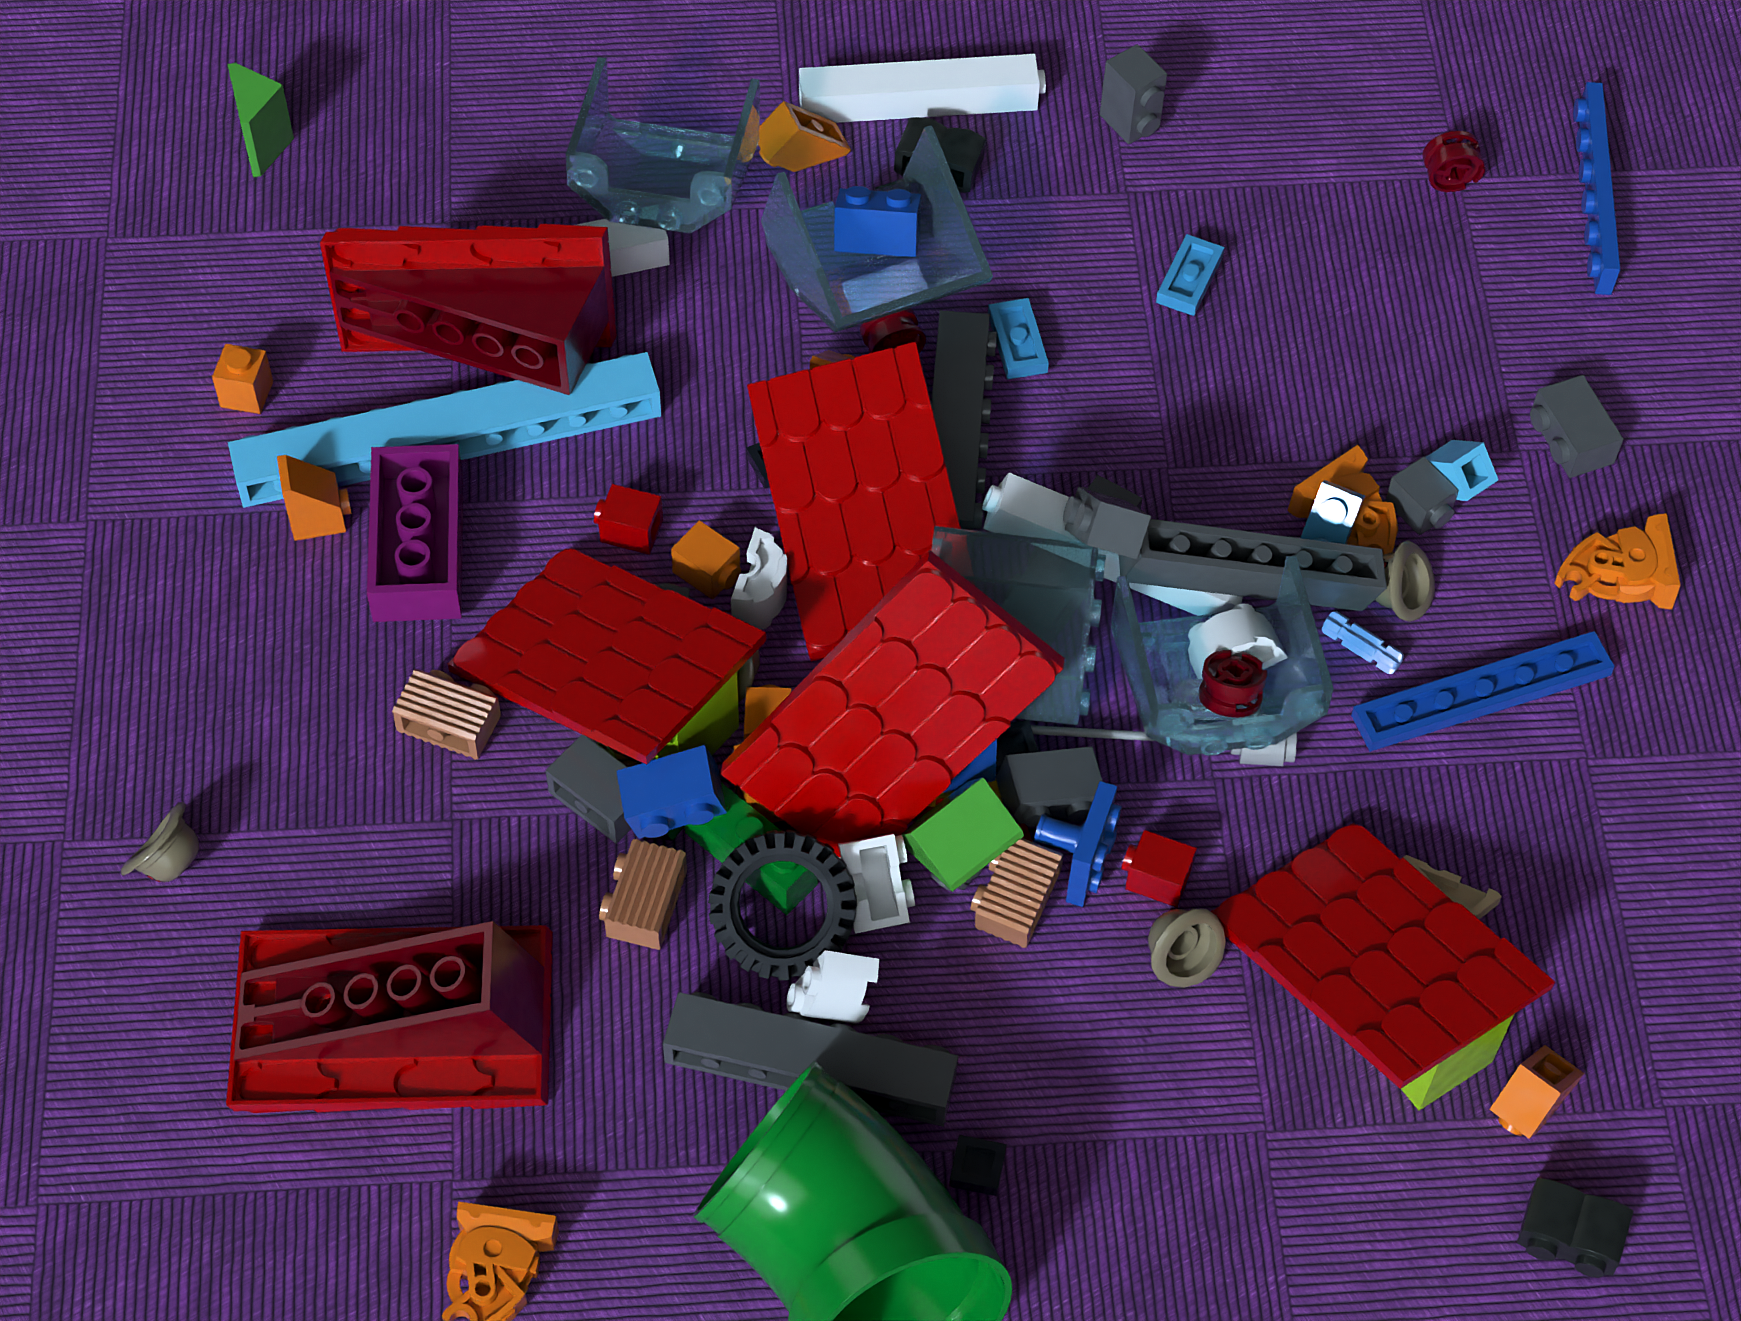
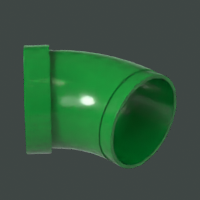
(851, 1217)

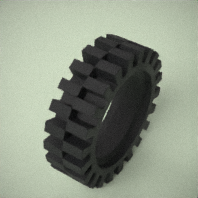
(769, 848)

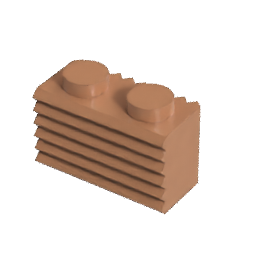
(447, 712)
(1017, 891)
(644, 894)

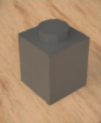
(1422, 496)

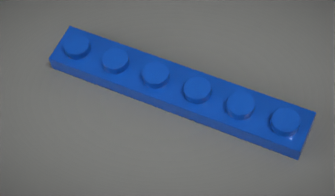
(1598, 198)
(1482, 691)

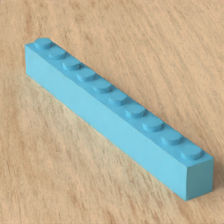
(476, 419)

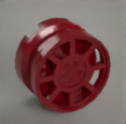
(1453, 163)
(892, 331)
(1232, 682)

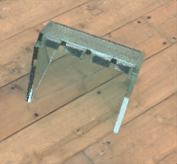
(863, 287)

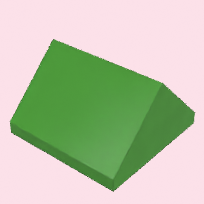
(261, 115)
(962, 833)

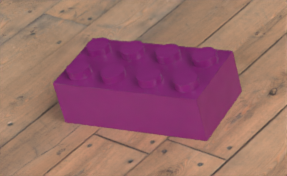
(415, 533)

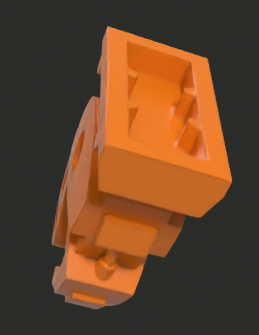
(1376, 521)
(1625, 566)
(498, 1258)

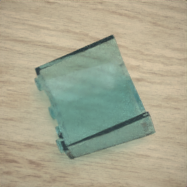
(657, 171)
(1048, 591)
(1158, 659)

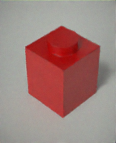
(629, 518)
(1158, 867)

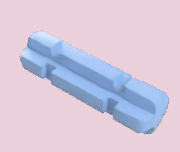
(1362, 642)

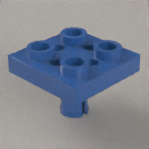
(1087, 843)

